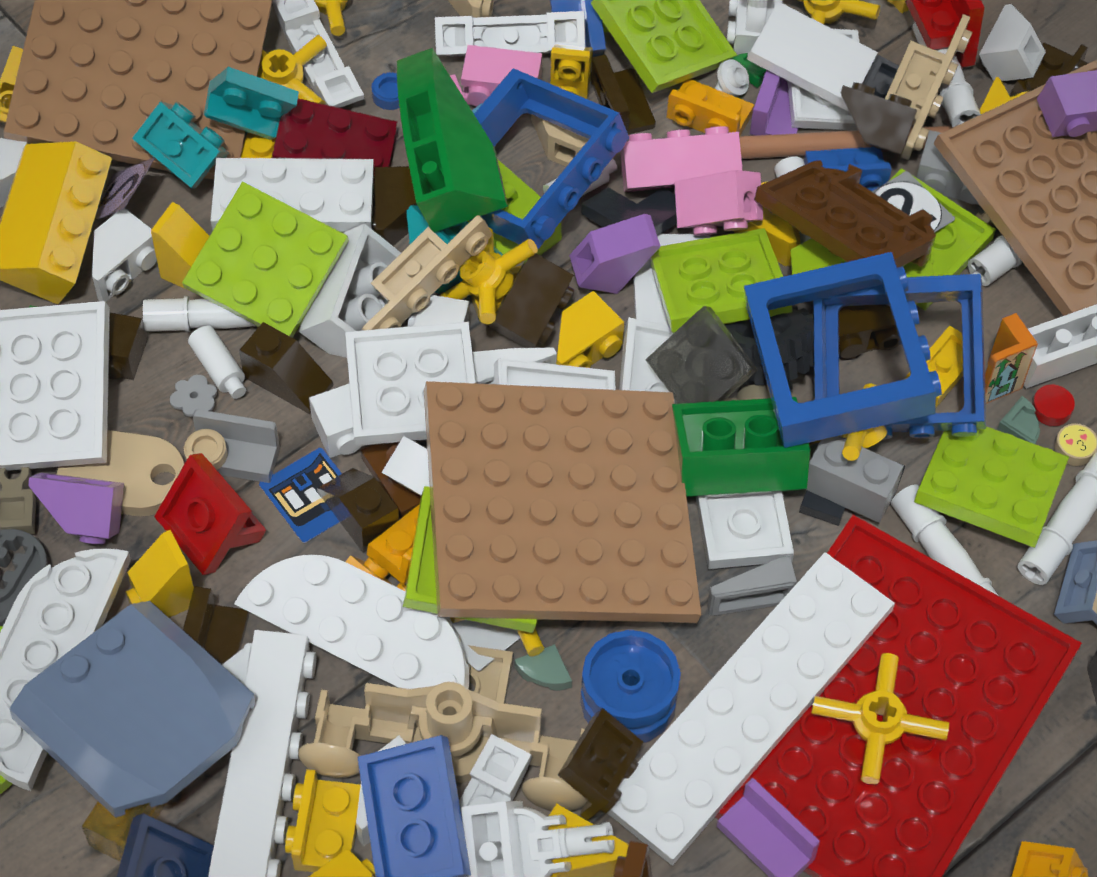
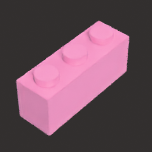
(660, 162)

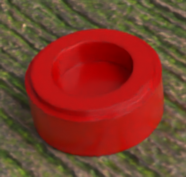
(1053, 405)

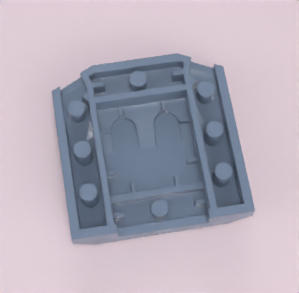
(135, 710)

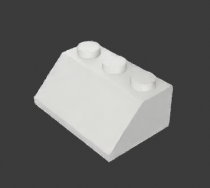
(347, 295)

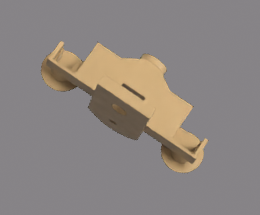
(448, 711)

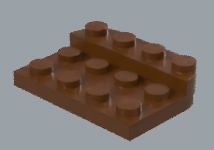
(846, 215)

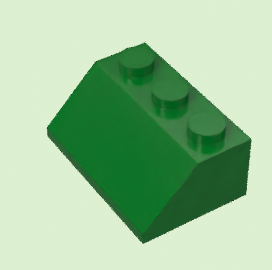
(736, 449)

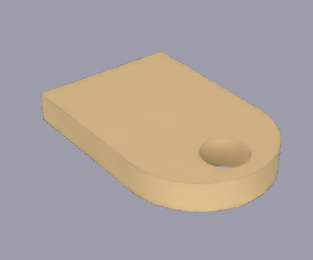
(135, 462)

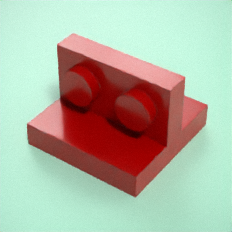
(939, 21)
(207, 515)

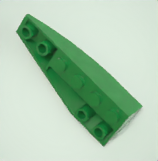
(445, 145)

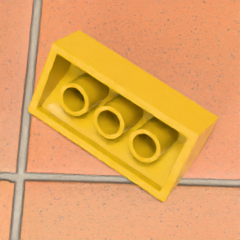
(50, 216)

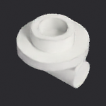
(732, 78)

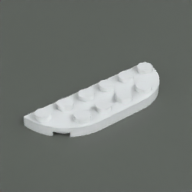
(358, 620)
(46, 622)

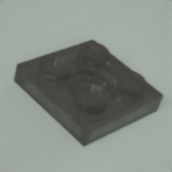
(701, 360)

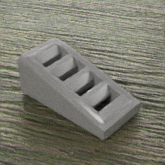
(753, 589)

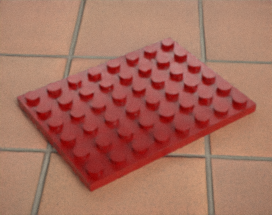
(959, 662)

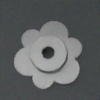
(193, 395)

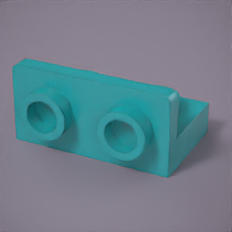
(248, 102)
(180, 143)

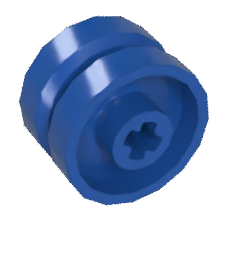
(633, 681)

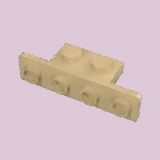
(921, 78)
(422, 270)

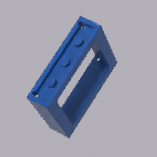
(603, 127)
(963, 289)
(856, 409)

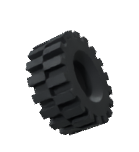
(794, 339)

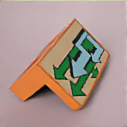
(1009, 358)

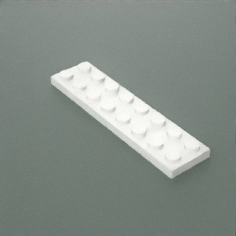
(748, 707)

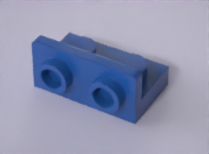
(868, 159)

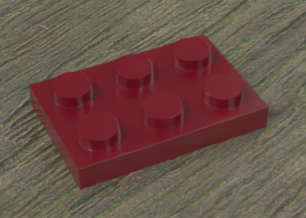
(333, 133)

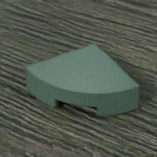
(1021, 421)
(544, 669)

